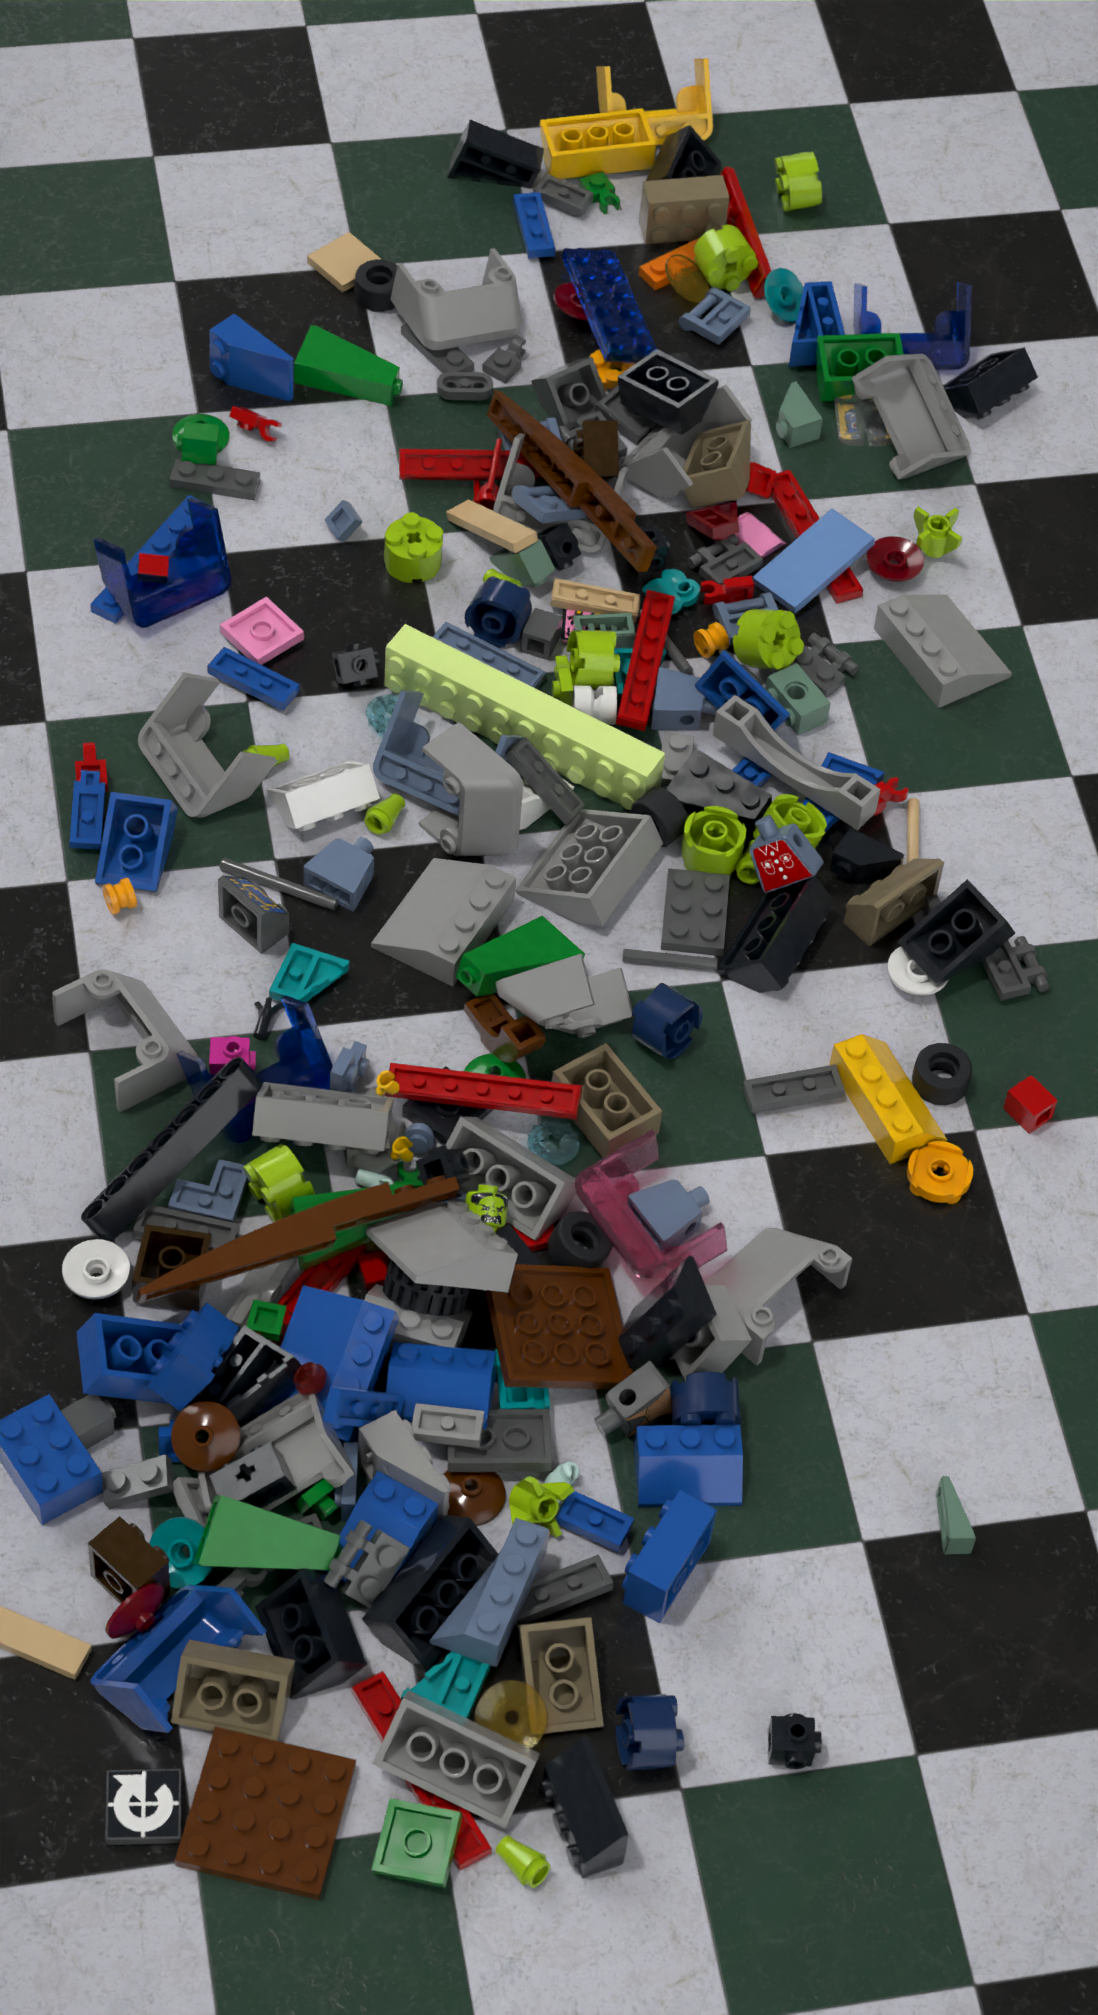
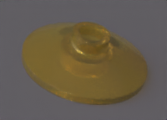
(686, 278)
(518, 1697)

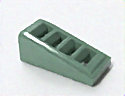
(619, 622)
(955, 1527)

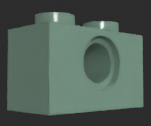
(799, 697)

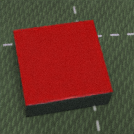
(153, 568)

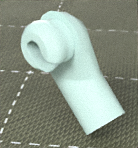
(371, 1179)
(563, 1473)

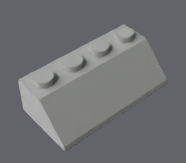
(322, 1117)
(534, 1187)
(456, 1759)

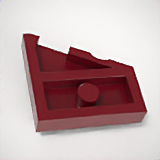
(716, 520)

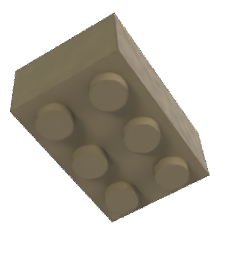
(682, 208)
(612, 1101)

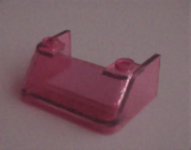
(605, 1193)

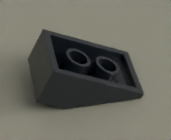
(956, 934)

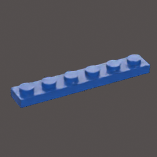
(160, 543)

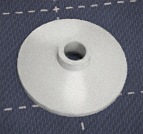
(903, 972)
(92, 1258)

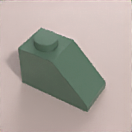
(798, 418)
(528, 566)

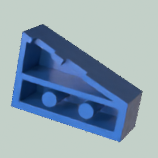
(816, 317)
(192, 1356)

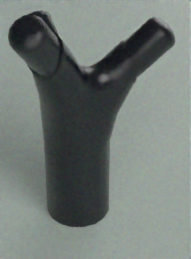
(265, 1015)

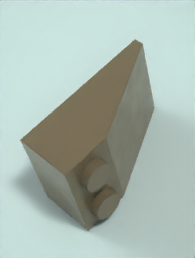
(719, 465)
(563, 1669)

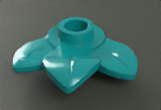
(675, 584)

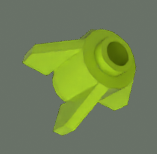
(936, 532)
(538, 1502)

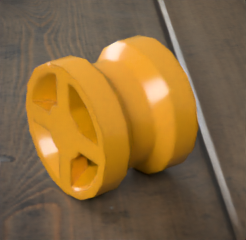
(711, 640)
(119, 896)

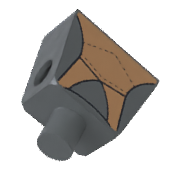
(636, 1401)

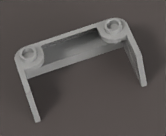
(460, 315)
(662, 454)
(587, 533)
(184, 762)
(487, 792)
(565, 997)
(160, 1035)

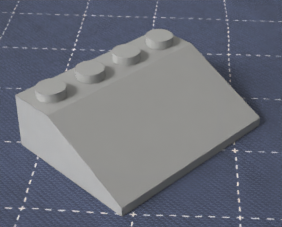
(938, 647)
(592, 865)
(446, 916)
(446, 1247)

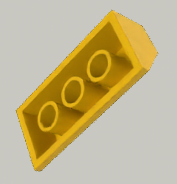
(597, 144)
(884, 1097)

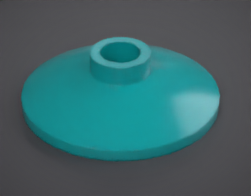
(783, 294)
(171, 1538)

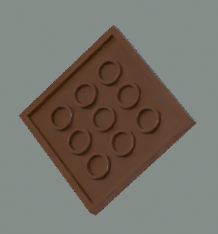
(558, 1328)
(266, 1813)

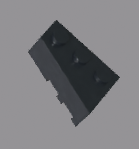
(495, 156)

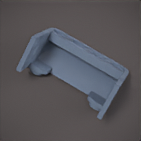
(407, 767)

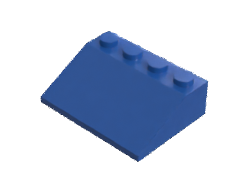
(343, 1337)

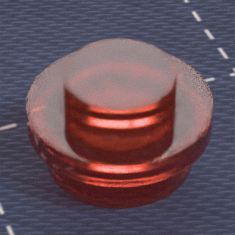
(310, 1378)

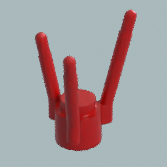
(488, 492)

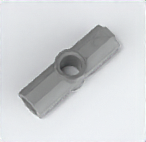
(261, 1285)

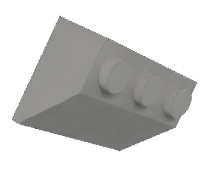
(421, 1327)

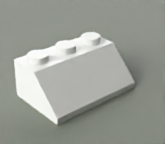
(325, 795)

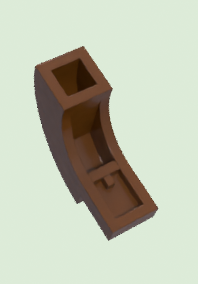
(500, 1032)

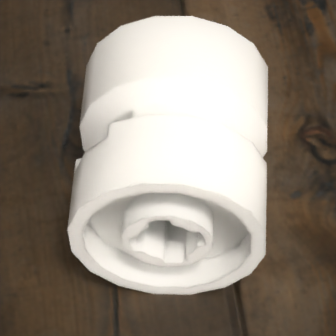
(596, 703)

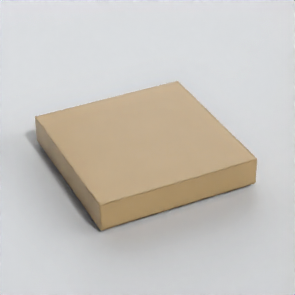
(340, 260)

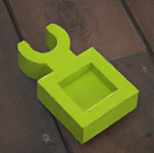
(562, 688)

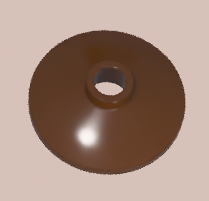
(222, 1431)
(480, 1504)

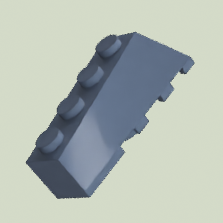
(490, 1609)

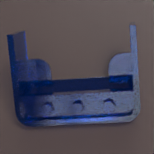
(946, 347)
(193, 576)
(301, 1063)

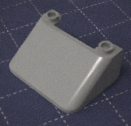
(913, 412)
(768, 1267)
(301, 1437)

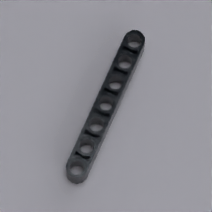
(171, 1150)

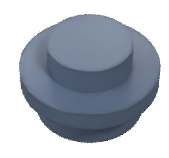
(421, 1137)

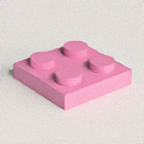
(262, 631)

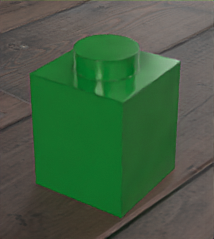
(199, 443)

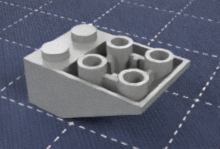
(391, 1448)

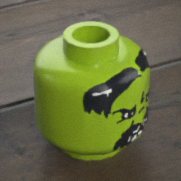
(489, 1205)

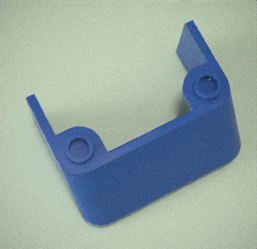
(148, 1663)

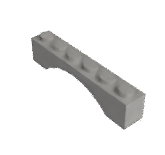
(840, 793)

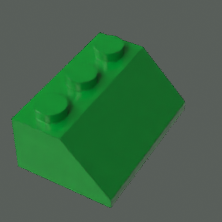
(847, 355)

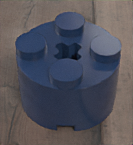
(499, 612)
(666, 1021)
(705, 1400)
(648, 1731)

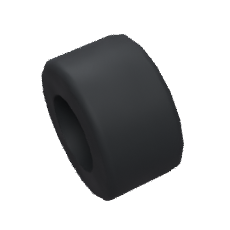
(375, 284)
(665, 811)
(946, 1058)
(581, 1227)

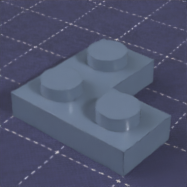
(349, 1067)
(216, 1201)

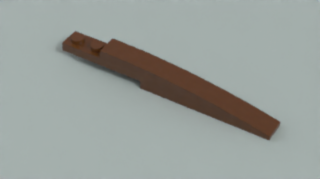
(574, 480)
(298, 1234)

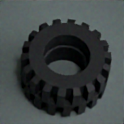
(423, 1297)

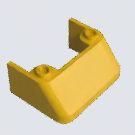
(692, 104)

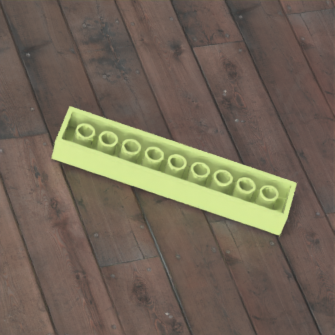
(501, 705)

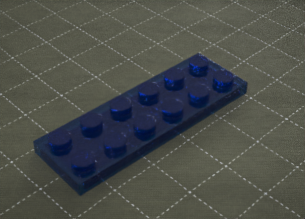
(609, 304)

